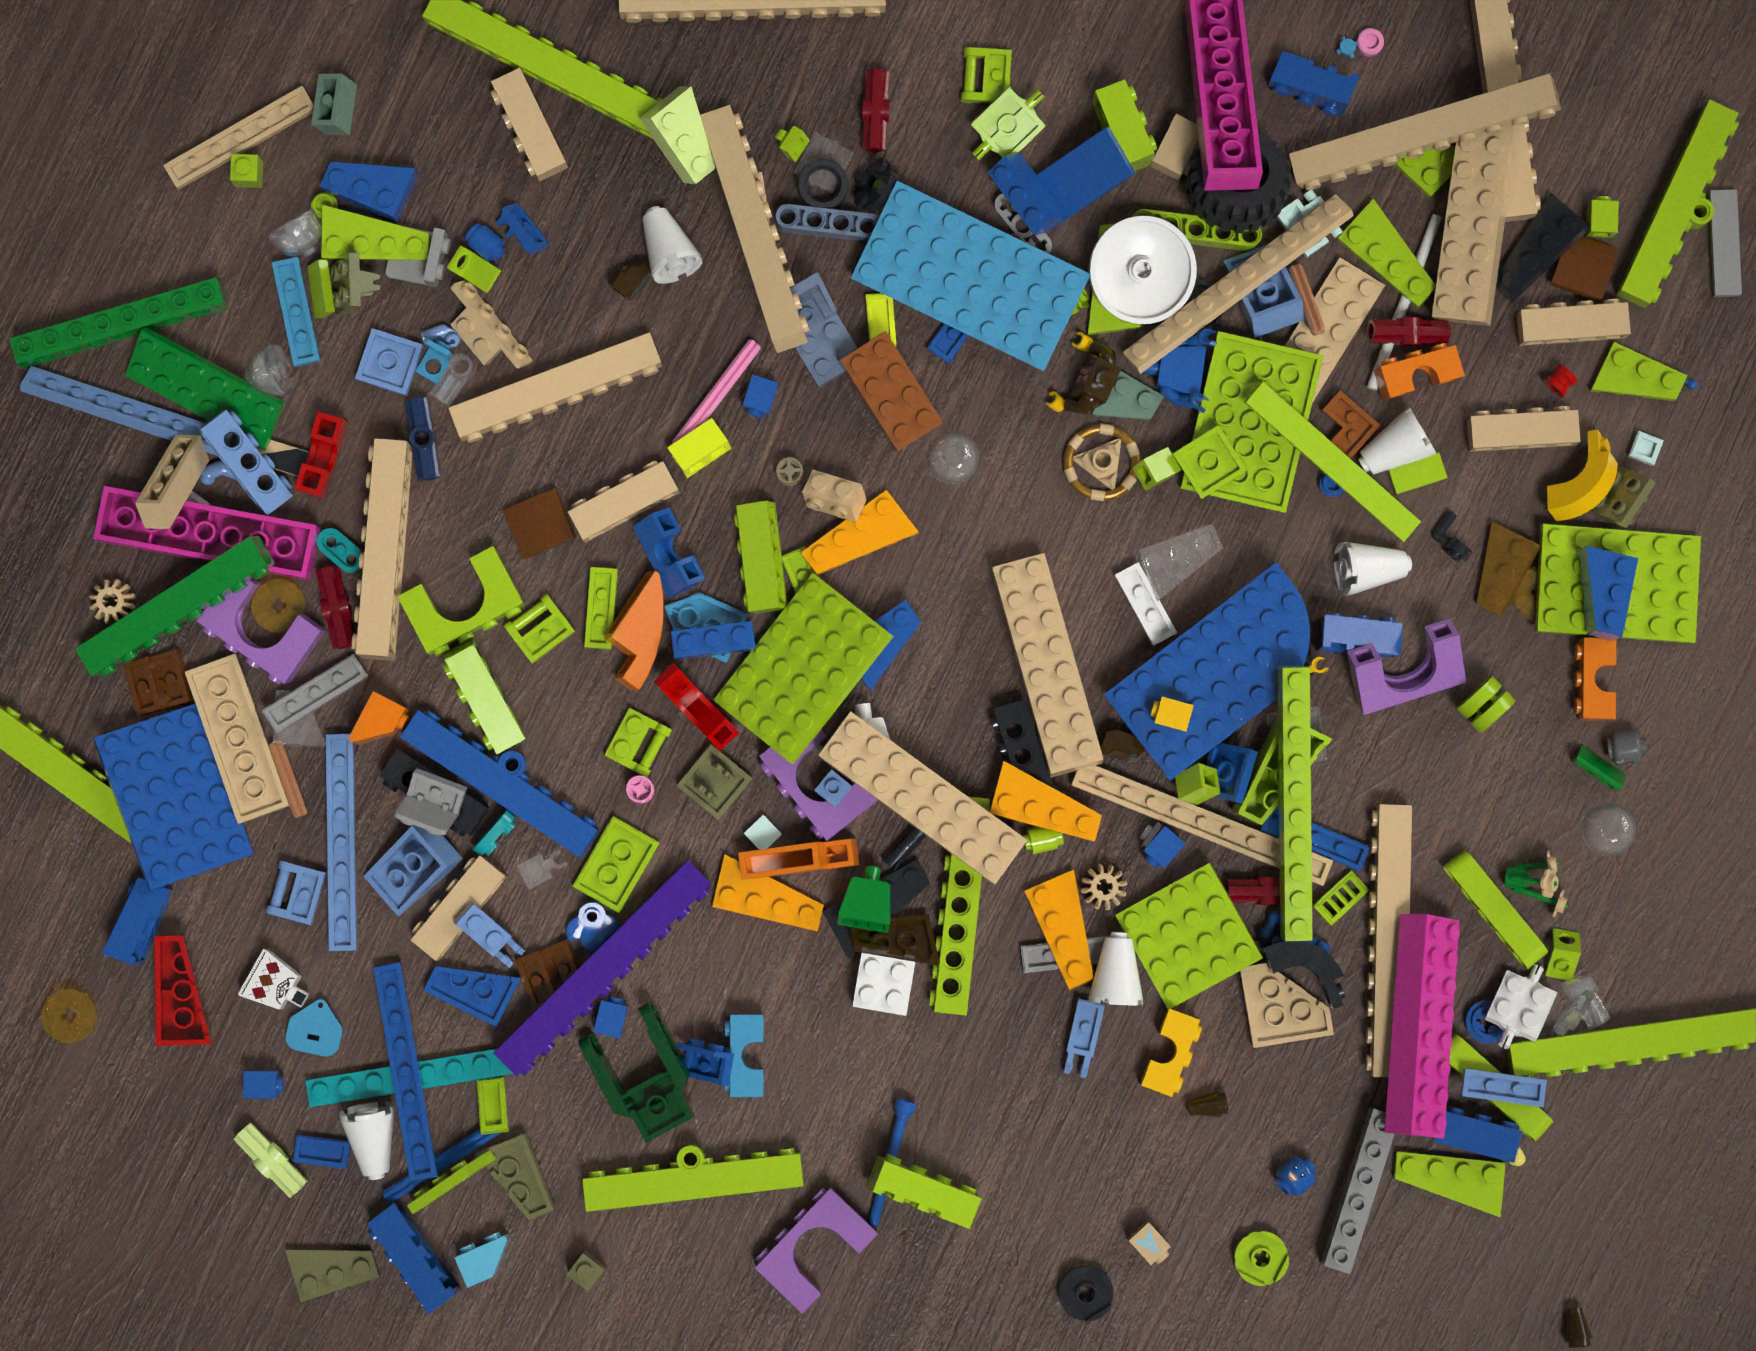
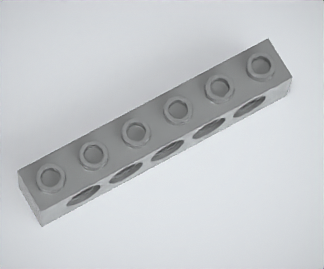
(1358, 1193)

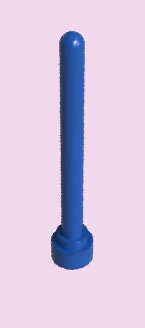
(903, 1110)

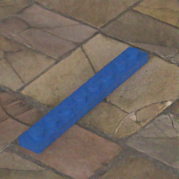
(405, 1072)

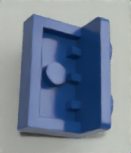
(708, 1062)

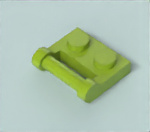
(995, 77)
(543, 636)
(629, 739)

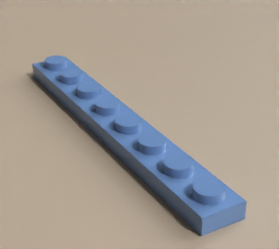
(112, 406)
(341, 843)

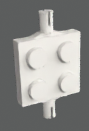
(1521, 1006)

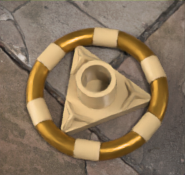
(1101, 462)

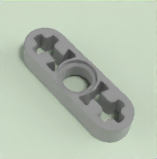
(1005, 215)

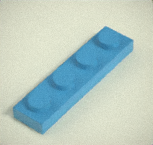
(296, 312)

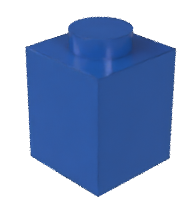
(760, 397)
(1162, 848)
(611, 1017)
(263, 1084)

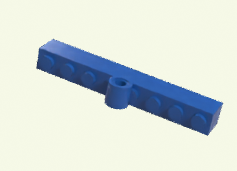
(499, 783)

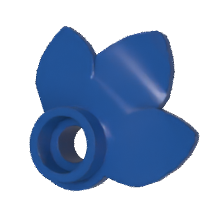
(592, 931)

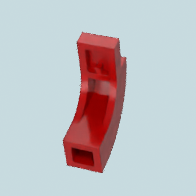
(696, 707)

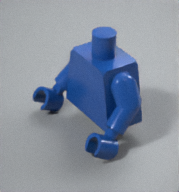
(1182, 370)

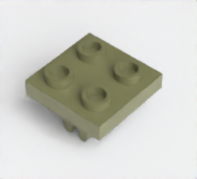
(351, 284)
(1624, 497)
(714, 782)

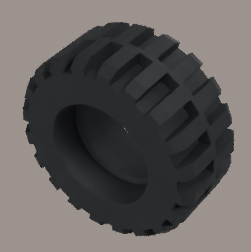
(1242, 210)

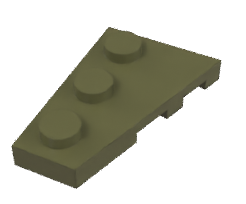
(520, 1176)
(327, 1271)

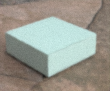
(1645, 448)
(763, 833)

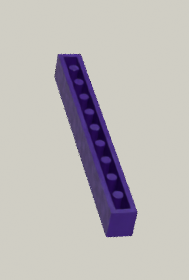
(602, 968)

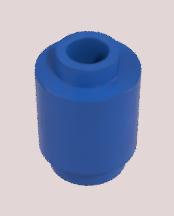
(485, 242)

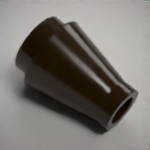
(1210, 1105)
(1577, 1329)

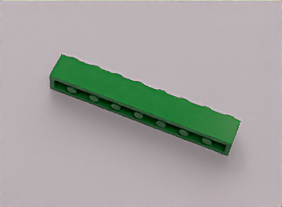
(175, 606)

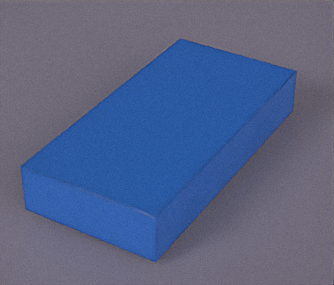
(322, 1151)

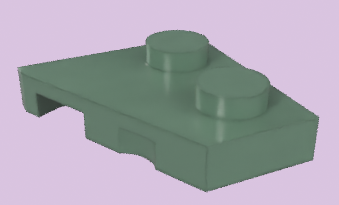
(1130, 400)

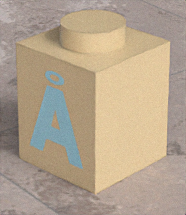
(1149, 1243)

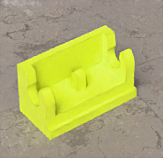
(699, 448)

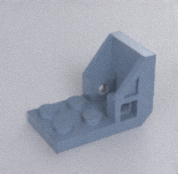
(827, 335)

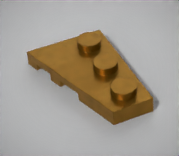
(1504, 568)

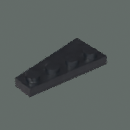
(1541, 245)
(904, 887)

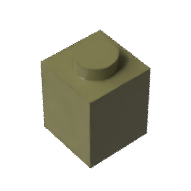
(586, 1271)

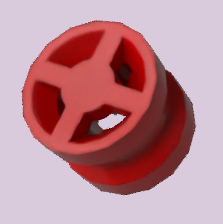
(1560, 380)

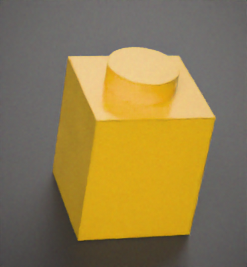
(1172, 713)

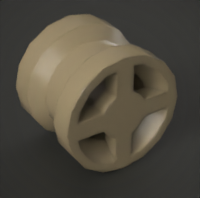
(789, 467)

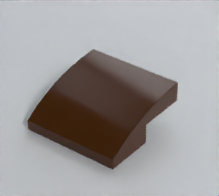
(1585, 268)
(539, 524)
(158, 682)
(546, 971)

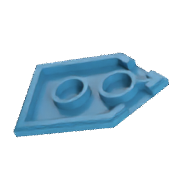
(703, 611)

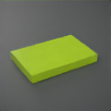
(616, 864)

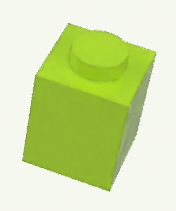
(246, 171)
(1602, 217)
(1156, 468)
(1197, 784)

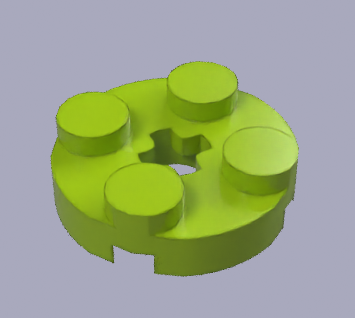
(1246, 1263)

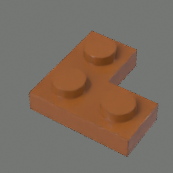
(1354, 424)

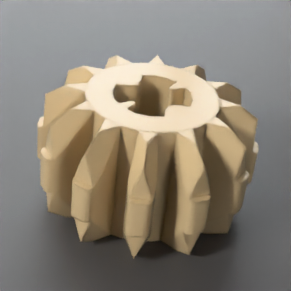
(116, 591)
(1109, 879)

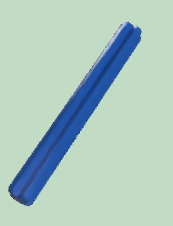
(442, 1161)

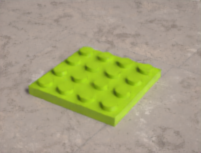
(1189, 936)

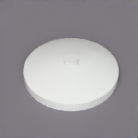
(1142, 270)

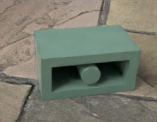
(334, 104)

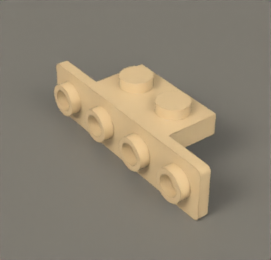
(483, 330)

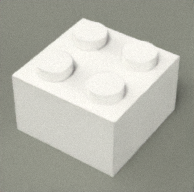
(883, 984)

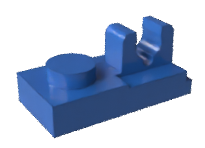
(523, 228)

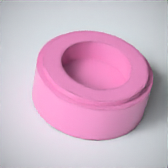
(1370, 42)

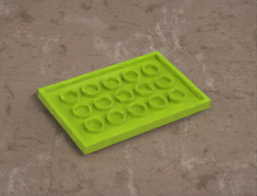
(1269, 458)
(1662, 592)
(803, 668)

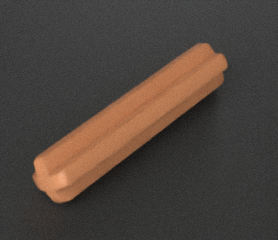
(1310, 307)
(288, 780)

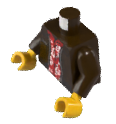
(1093, 382)

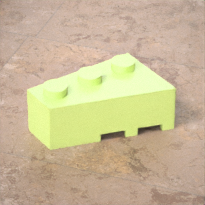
(681, 135)

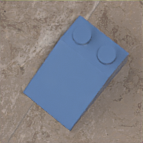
(1270, 304)
(412, 868)

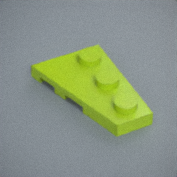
(1637, 375)
(444, 1183)

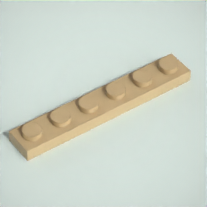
(239, 137)

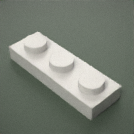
(1144, 604)

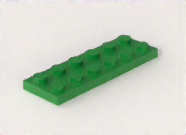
(202, 385)

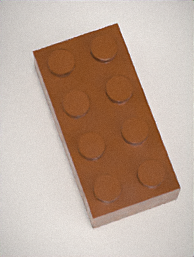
(890, 391)

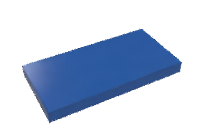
(1087, 173)

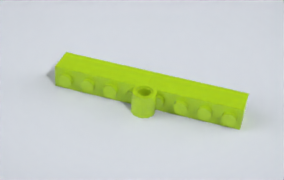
(1677, 205)
(692, 1181)

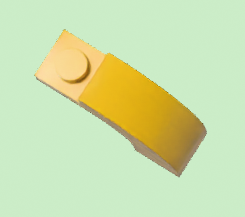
(1589, 487)

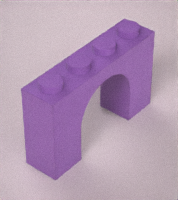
(280, 660)
(1439, 671)
(825, 817)
(779, 1263)

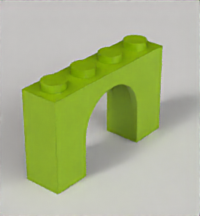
(500, 600)

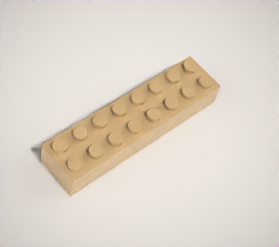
(1474, 228)
(384, 549)
(1047, 665)
(922, 798)

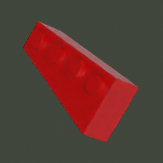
(177, 998)

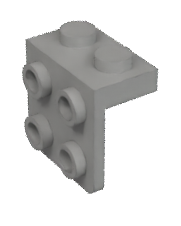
(423, 272)
(431, 803)

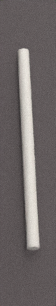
(1403, 302)

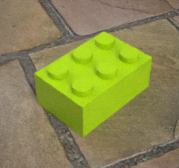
(1117, 110)

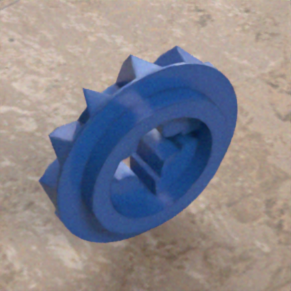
(1477, 1029)

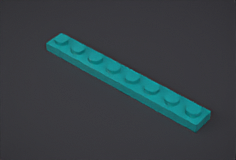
(379, 1081)

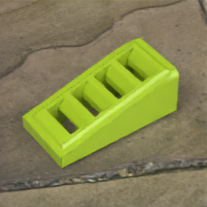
(1324, 913)

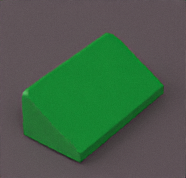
(1599, 768)

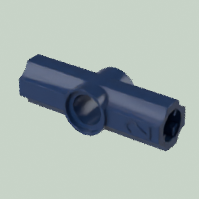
(421, 422)

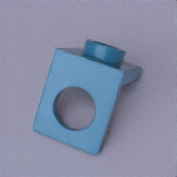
(437, 351)

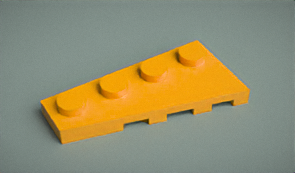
(877, 527)
(1037, 804)
(764, 898)
(1062, 924)

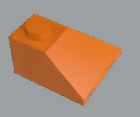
(378, 720)

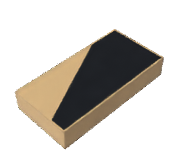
(285, 457)

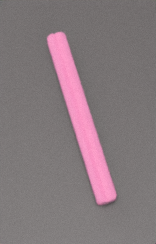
(721, 388)

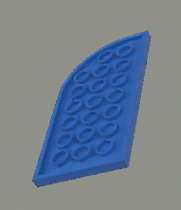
(1220, 667)

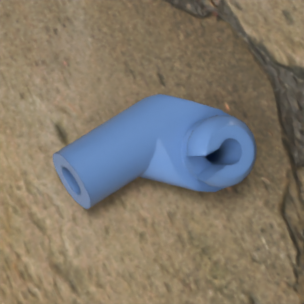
(443, 333)
(214, 470)

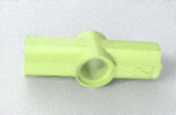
(270, 1160)

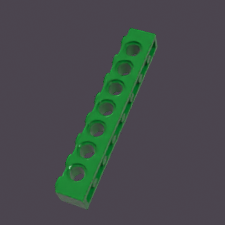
(118, 323)

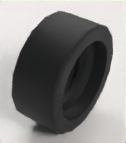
(823, 164)

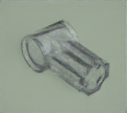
(451, 382)
(1576, 986)

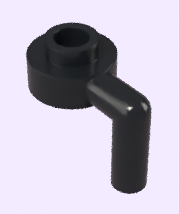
(1456, 549)

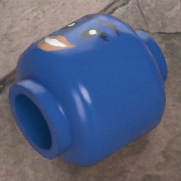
(1295, 1176)

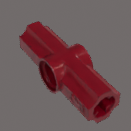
(875, 110)
(1408, 331)
(335, 607)
(1259, 891)

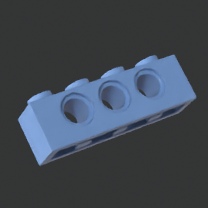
(214, 433)

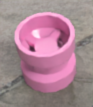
(640, 785)

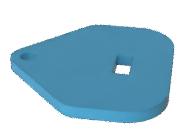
(316, 1022)

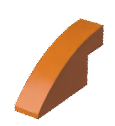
(638, 631)
(798, 858)

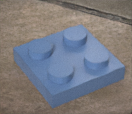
(389, 362)

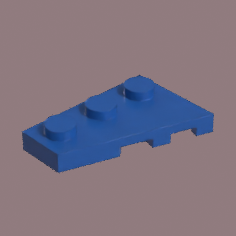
(473, 992)

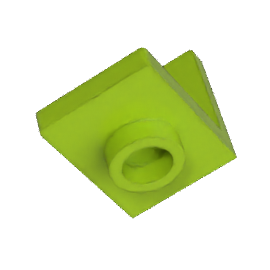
(474, 269)
(1563, 956)

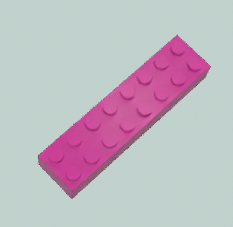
(1223, 94)
(207, 532)
(1422, 1026)

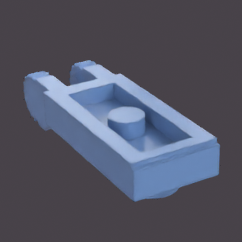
(487, 932)
(1084, 1034)

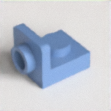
(833, 788)

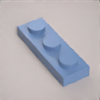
(1503, 1087)

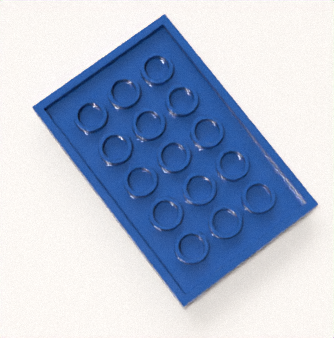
(172, 797)

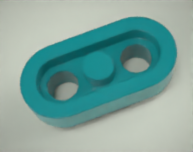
(341, 551)
(487, 842)

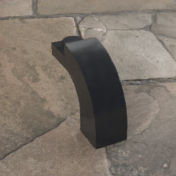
(1288, 954)

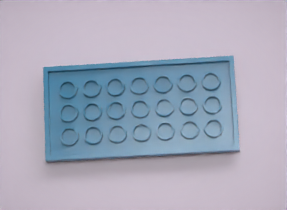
(970, 276)

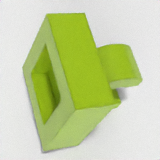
(792, 143)

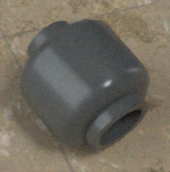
(1626, 747)

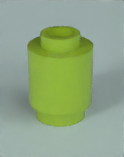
(1042, 840)

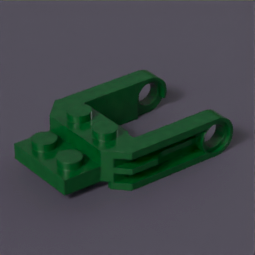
(657, 1102)

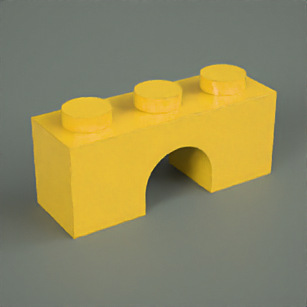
(1181, 1031)

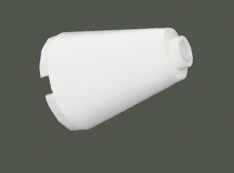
(668, 247)
(1397, 445)
(1368, 566)
(1117, 973)
(370, 1136)

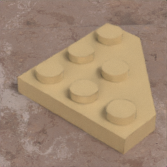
(1281, 1009)

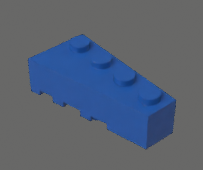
(413, 1257)

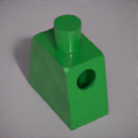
(866, 902)

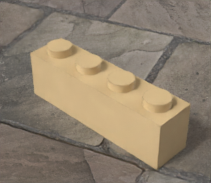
(529, 125)
(1573, 323)
(1523, 430)
(172, 481)
(623, 501)
(476, 885)

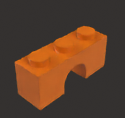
(1440, 364)
(1593, 702)

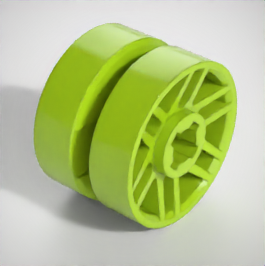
(1486, 704)

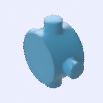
(1347, 47)

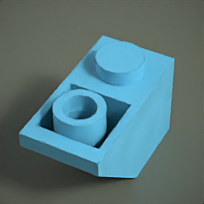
(482, 1261)

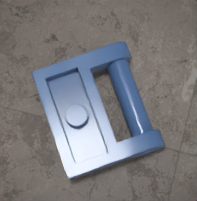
(304, 894)

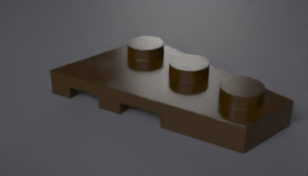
(907, 939)

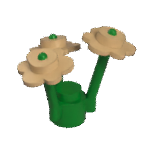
(1518, 878)

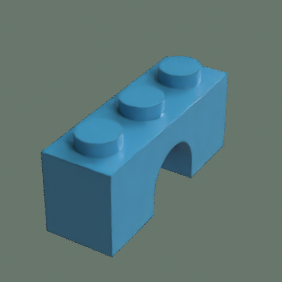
(742, 1031)

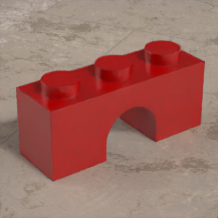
(325, 448)

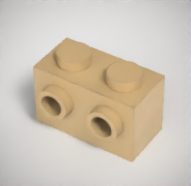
(834, 495)

